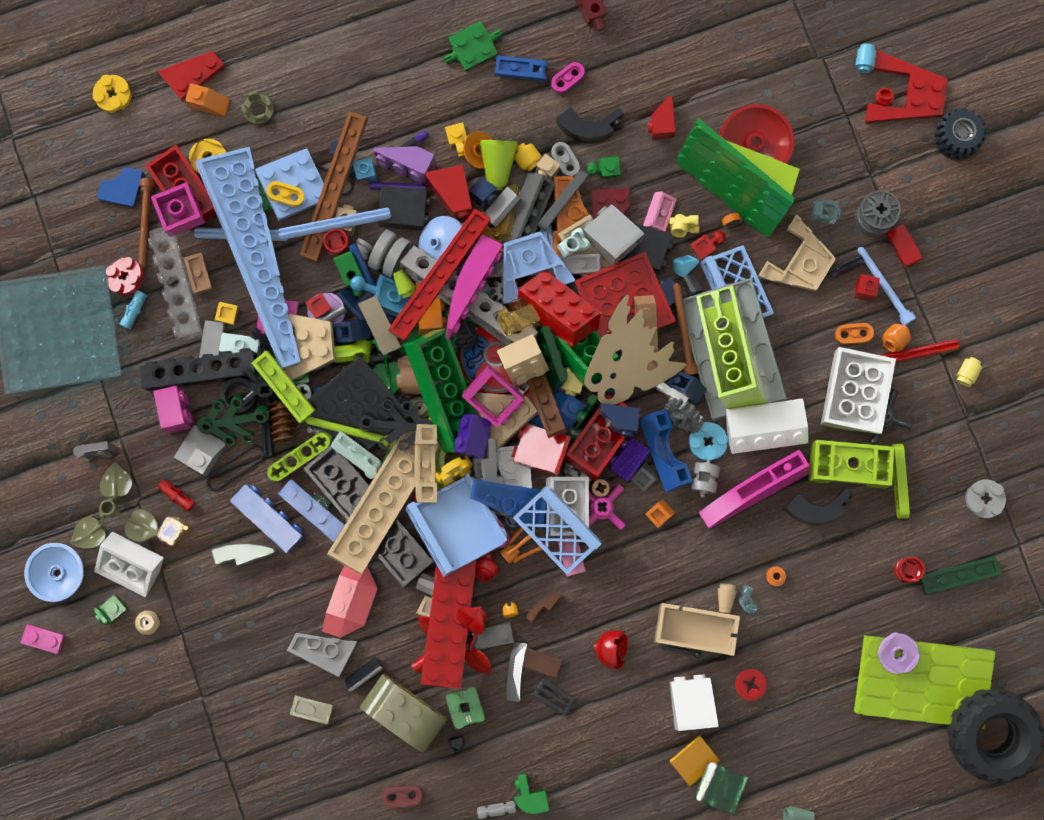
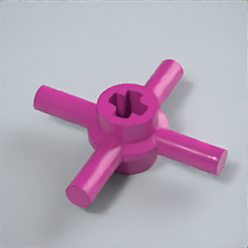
(595, 514)

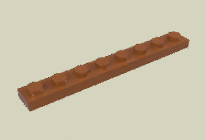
(335, 181)

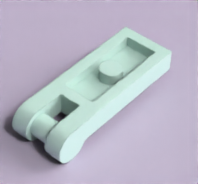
(356, 454)

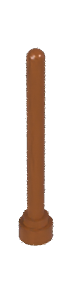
(147, 186)
(691, 367)

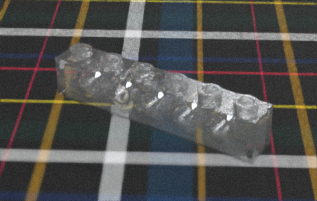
(192, 328)

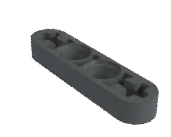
(562, 200)

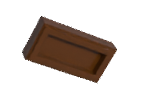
(541, 663)

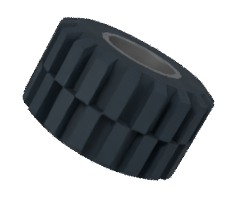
(960, 133)

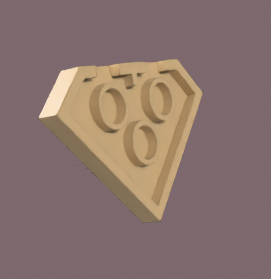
(497, 403)

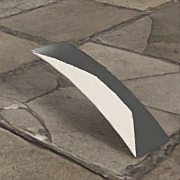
(515, 671)

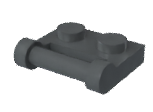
(90, 451)

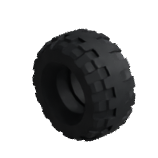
(1015, 754)

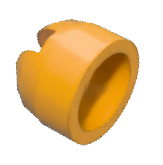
(510, 611)

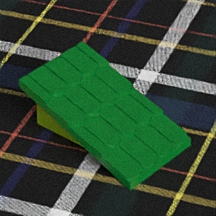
(744, 179)

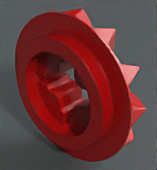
(759, 681)

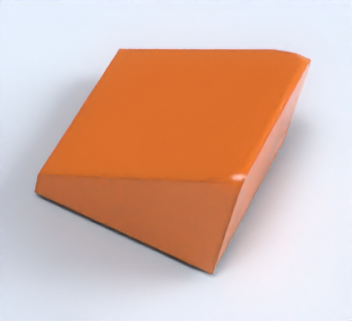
(660, 513)

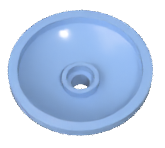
(440, 229)
(41, 571)

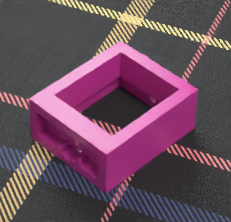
(504, 416)

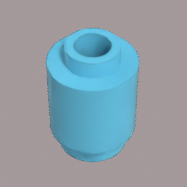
(866, 58)

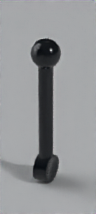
(697, 654)

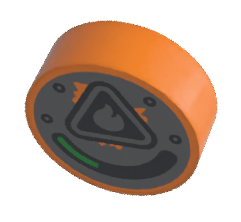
(731, 220)

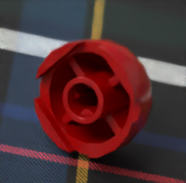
(611, 648)

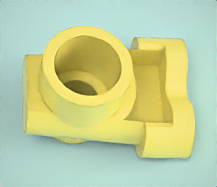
(681, 225)

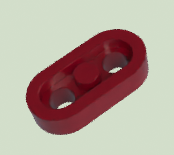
(402, 794)

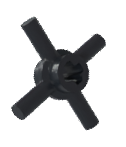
(259, 387)
(892, 417)

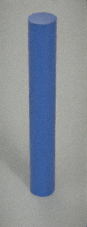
(361, 264)

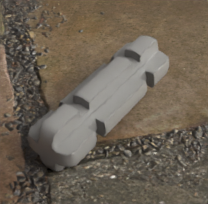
(496, 809)

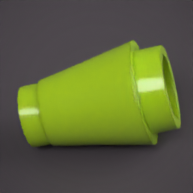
(403, 283)

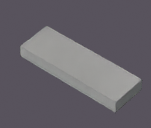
(211, 340)

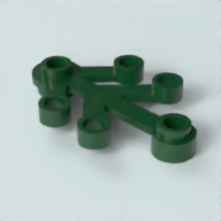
(231, 421)
(574, 431)

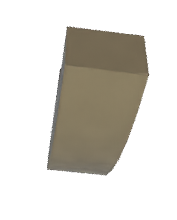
(379, 325)

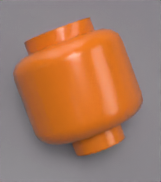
(896, 337)

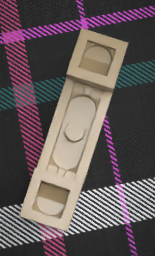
(425, 463)

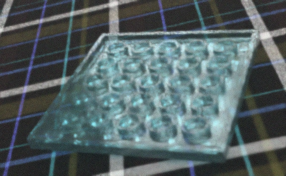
(57, 330)

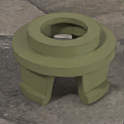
(254, 99)

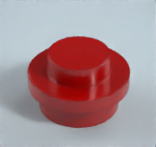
(884, 96)

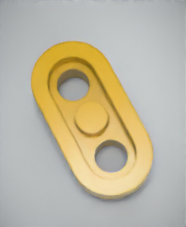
(285, 193)

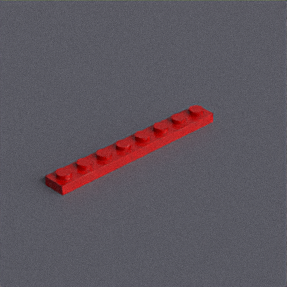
(439, 275)

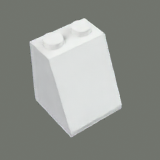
(693, 703)

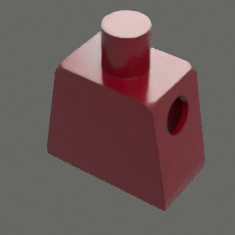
(596, 18)

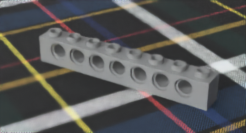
(486, 320)

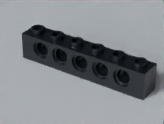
(150, 372)

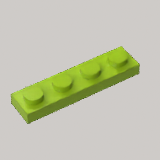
(283, 386)

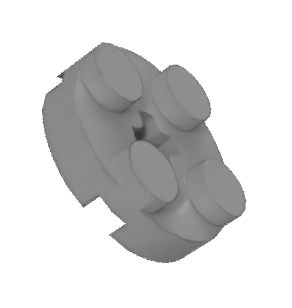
(978, 490)

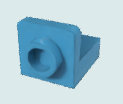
(365, 169)

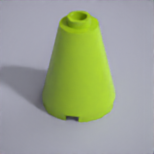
(498, 160)

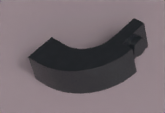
(586, 131)
(810, 514)

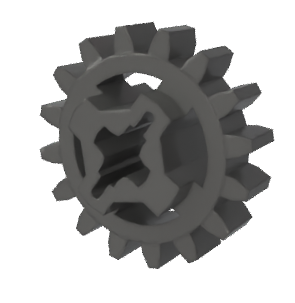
(684, 415)

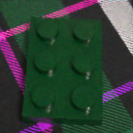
(557, 373)

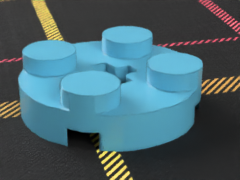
(710, 452)

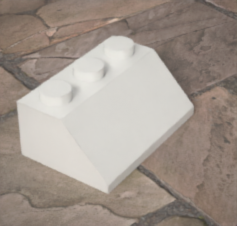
(575, 494)
(128, 564)

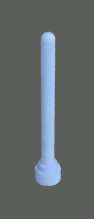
(905, 315)

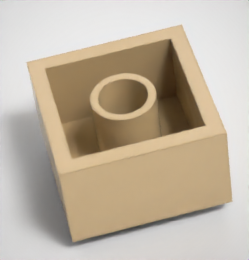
(523, 360)

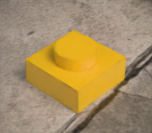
(226, 313)

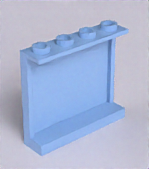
(456, 527)

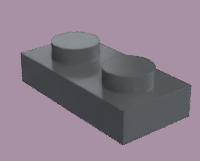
(494, 637)

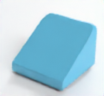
(684, 265)

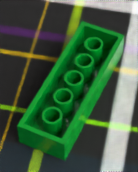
(440, 383)

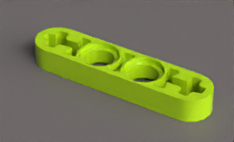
(299, 456)
(900, 482)

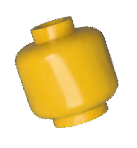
(527, 156)

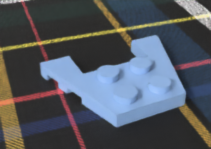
(527, 257)

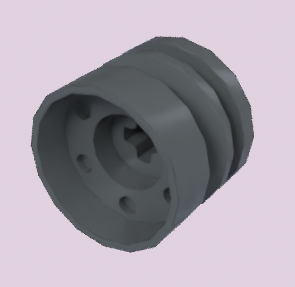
(869, 218)

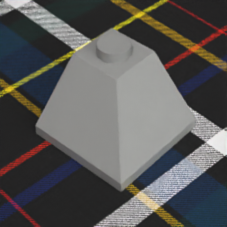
(200, 451)

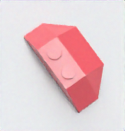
(350, 602)

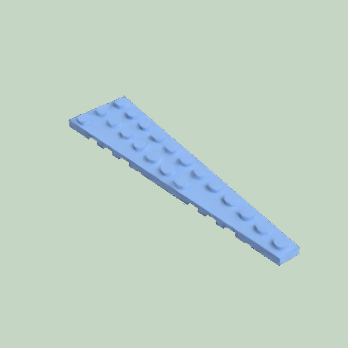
(239, 208)

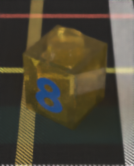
(172, 530)

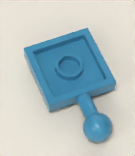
(385, 291)

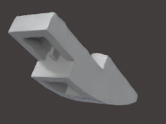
(487, 468)

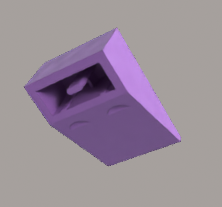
(407, 161)

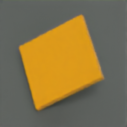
(693, 760)

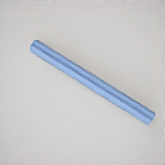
(334, 223)

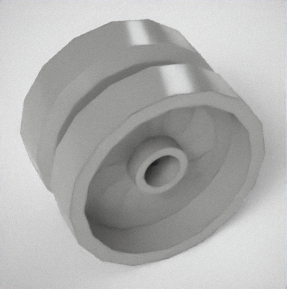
(388, 253)

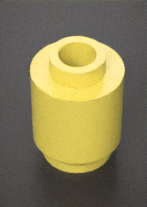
(969, 372)

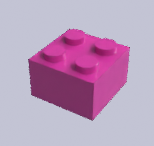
(177, 209)
(173, 409)

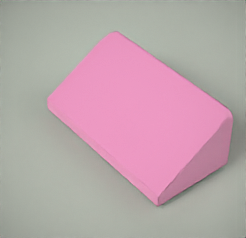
(660, 211)

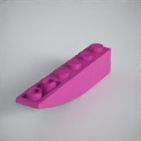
(471, 280)
(756, 488)

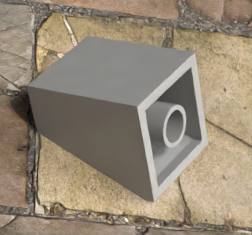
(612, 234)

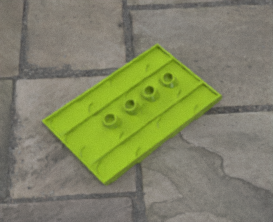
(929, 690)

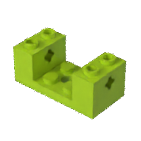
(831, 459)

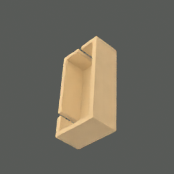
(697, 629)

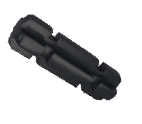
(846, 266)
(262, 337)

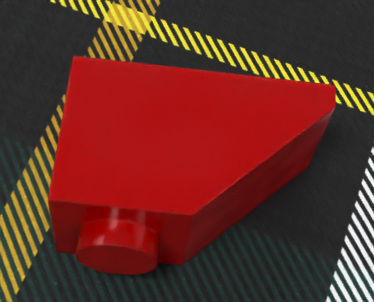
(662, 121)

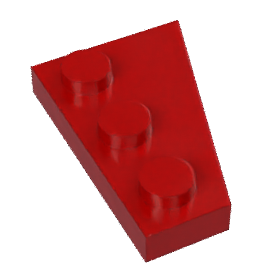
(193, 71)

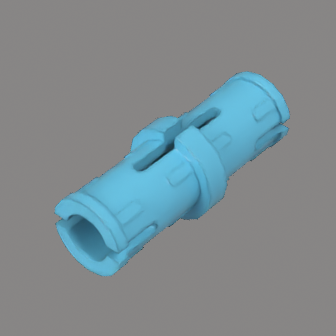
(133, 310)

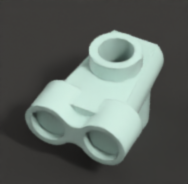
(576, 242)

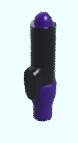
(417, 140)

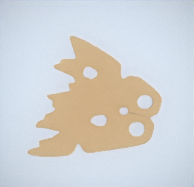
(636, 354)

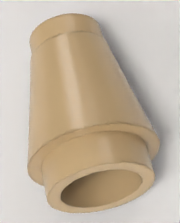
(726, 597)

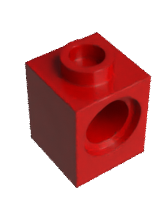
(866, 287)

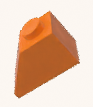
(207, 100)

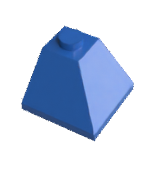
(568, 407)

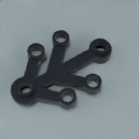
(399, 426)

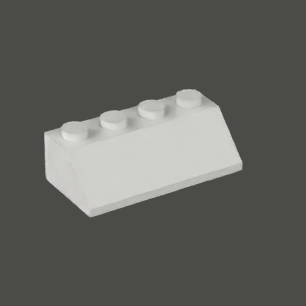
(766, 426)

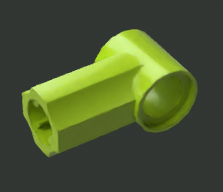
(351, 352)

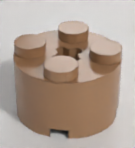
(407, 379)

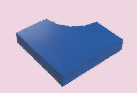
(122, 189)

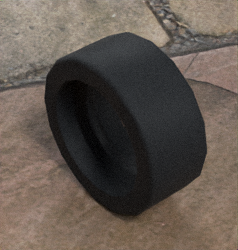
(228, 386)

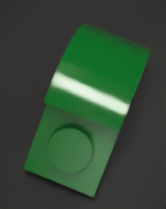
(528, 801)

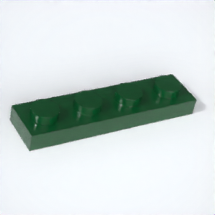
(960, 575)

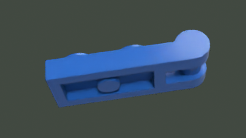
(521, 68)

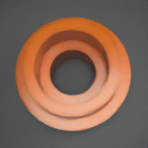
(769, 576)

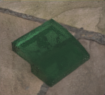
(721, 788)

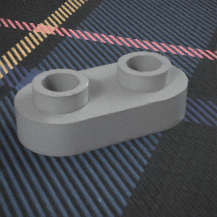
(565, 160)

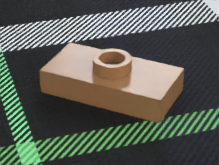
(198, 273)

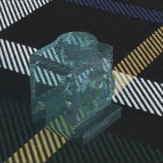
(825, 205)

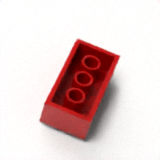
(173, 170)
(560, 308)
(595, 446)

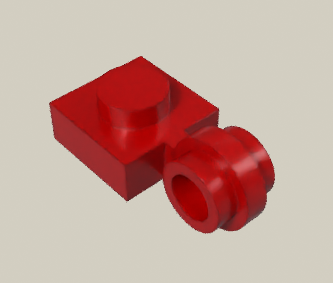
(704, 246)

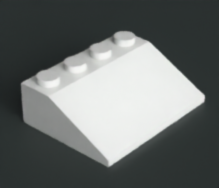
(858, 391)

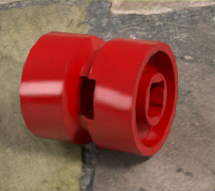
(336, 242)
(909, 570)

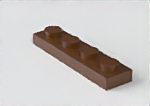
(546, 406)

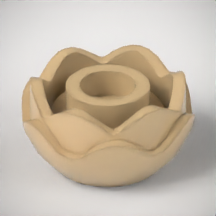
(151, 627)

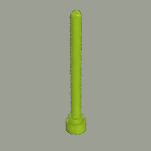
(348, 430)

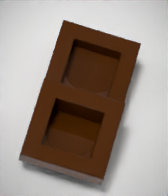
(547, 603)

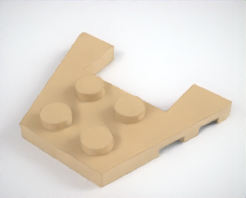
(808, 264)
(313, 343)

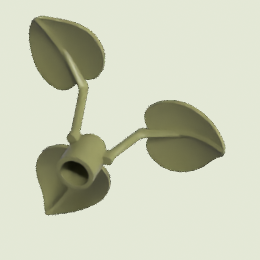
(140, 527)

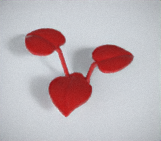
(474, 620)

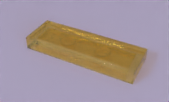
(505, 227)

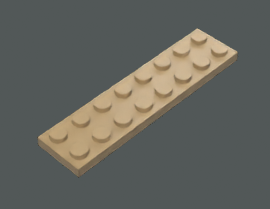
(377, 509)

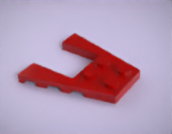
(924, 92)

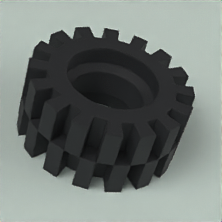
(466, 335)

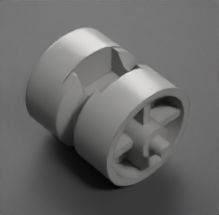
(705, 478)

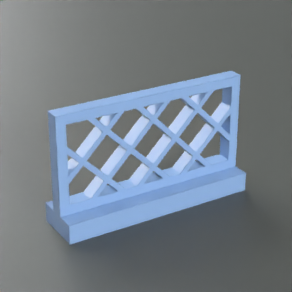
(716, 279)
(566, 514)

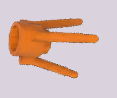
(511, 552)

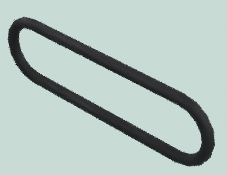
(232, 479)

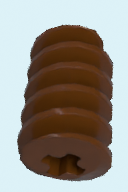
(282, 425)

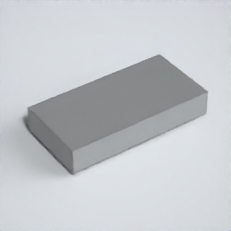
(502, 206)

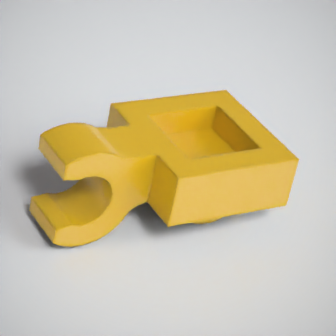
(456, 137)

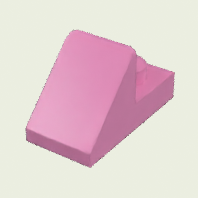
(568, 559)

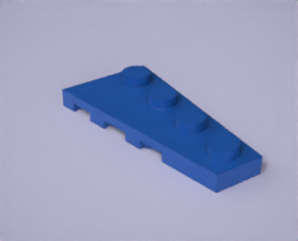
(508, 499)

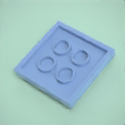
(297, 171)

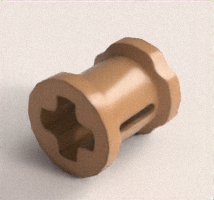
(603, 483)

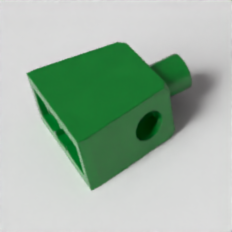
(346, 264)

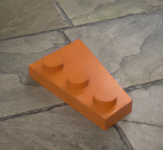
(574, 209)

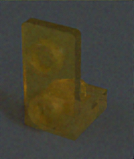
(517, 319)

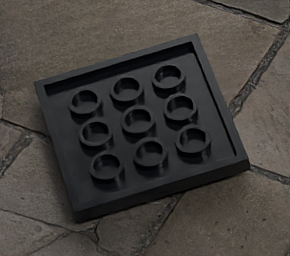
(350, 396)

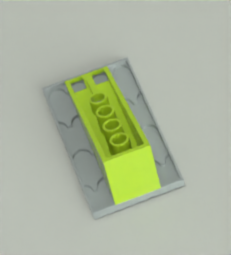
(732, 348)

